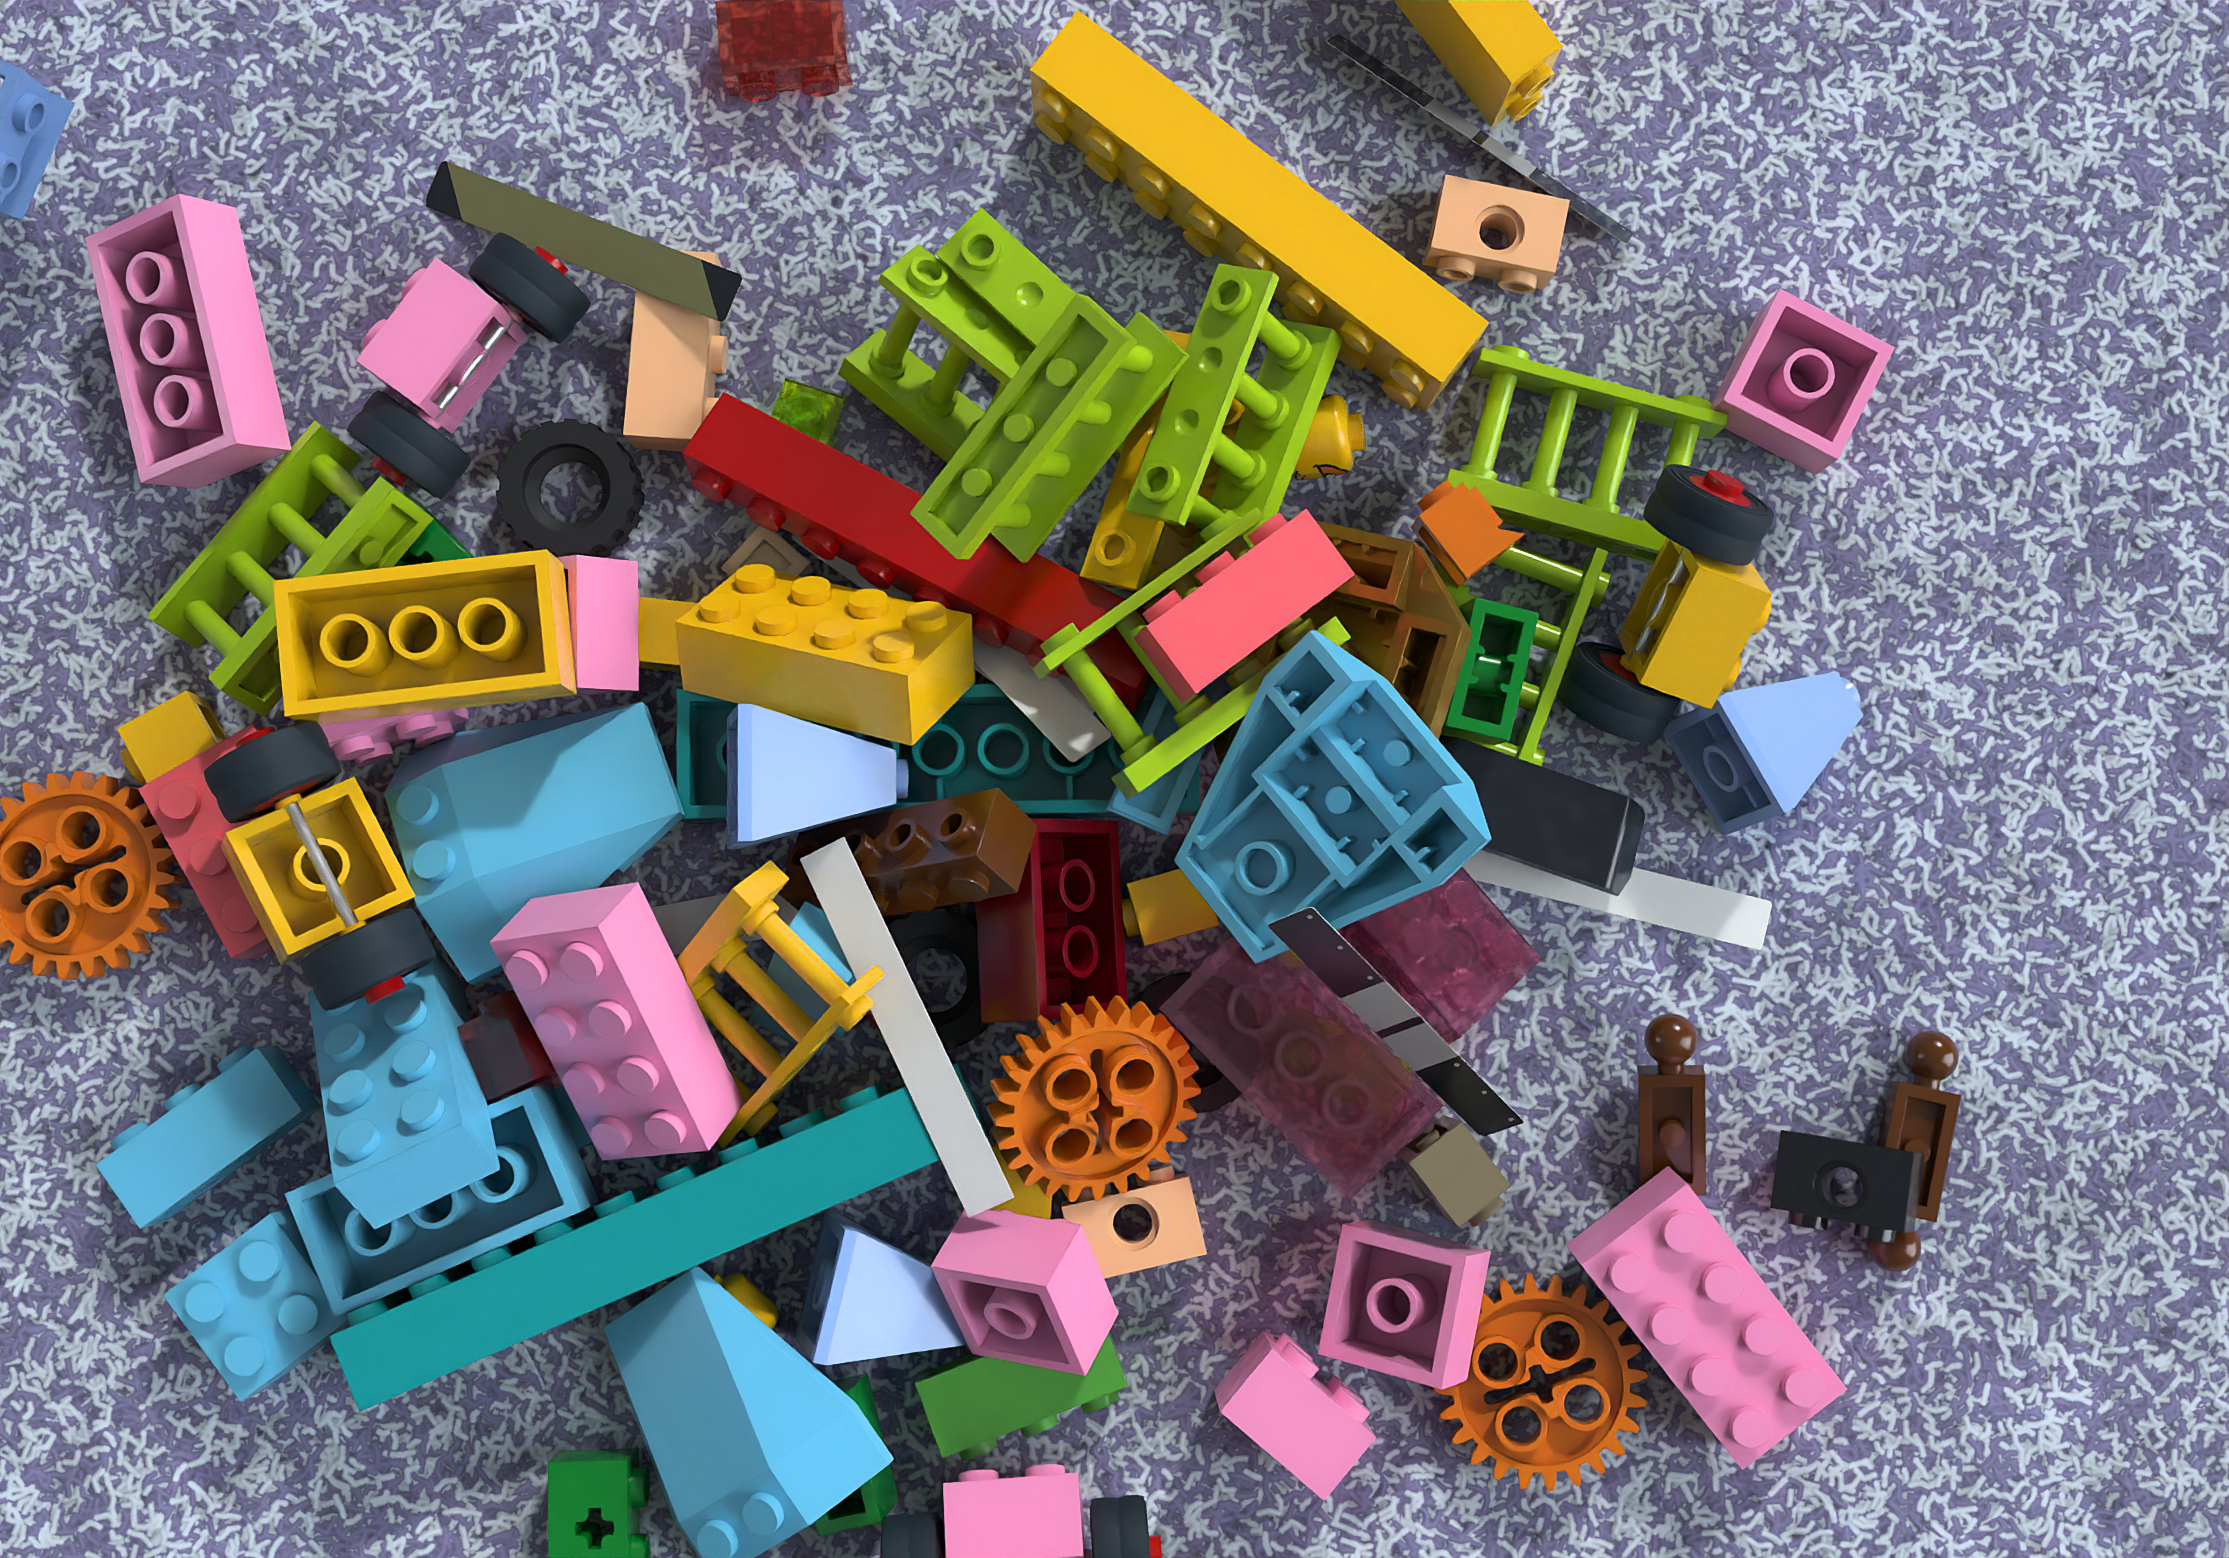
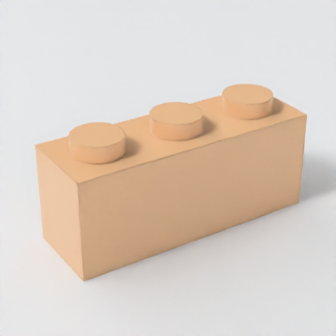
(671, 370)

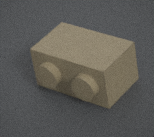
(1454, 1172)

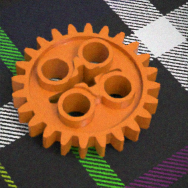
(97, 926)
(1148, 1092)
(1560, 1439)

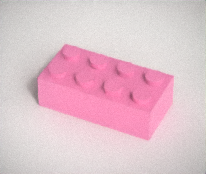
(187, 343)
(618, 1022)
(1706, 1317)

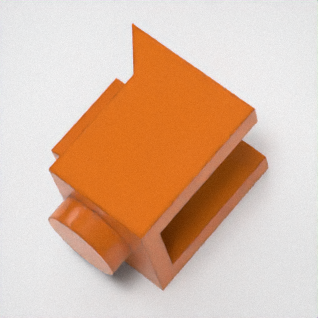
(1461, 531)

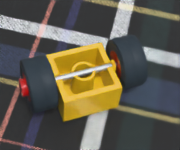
(1689, 614)
(317, 866)

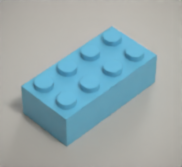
(402, 1096)
(536, 1186)

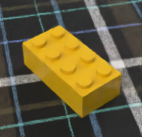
(424, 637)
(827, 652)

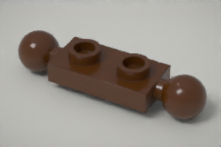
(1672, 1104)
(1921, 1121)

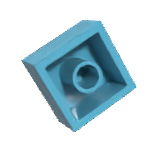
(257, 1306)

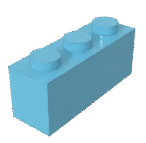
(206, 1134)

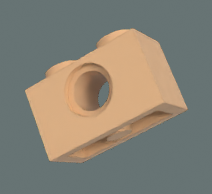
(1527, 219)
(1173, 1229)

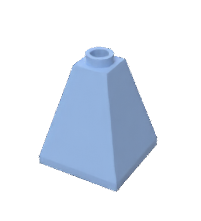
(1763, 745)
(801, 776)
(870, 1298)

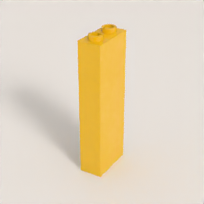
(1492, 50)

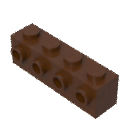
(926, 853)

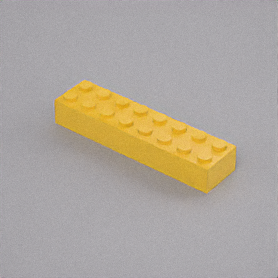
(1251, 212)

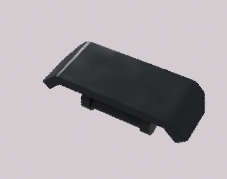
(1552, 818)

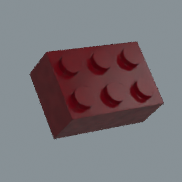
(1059, 930)

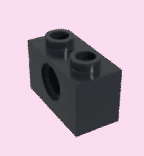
(1887, 1176)

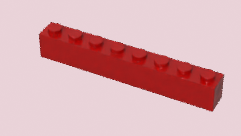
(866, 521)

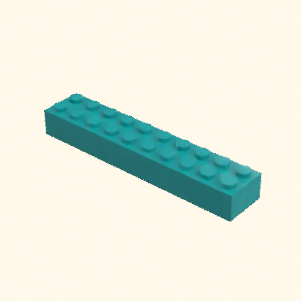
(633, 1242)

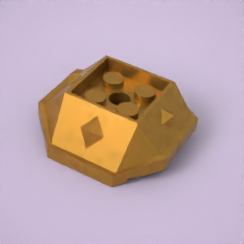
(1397, 623)

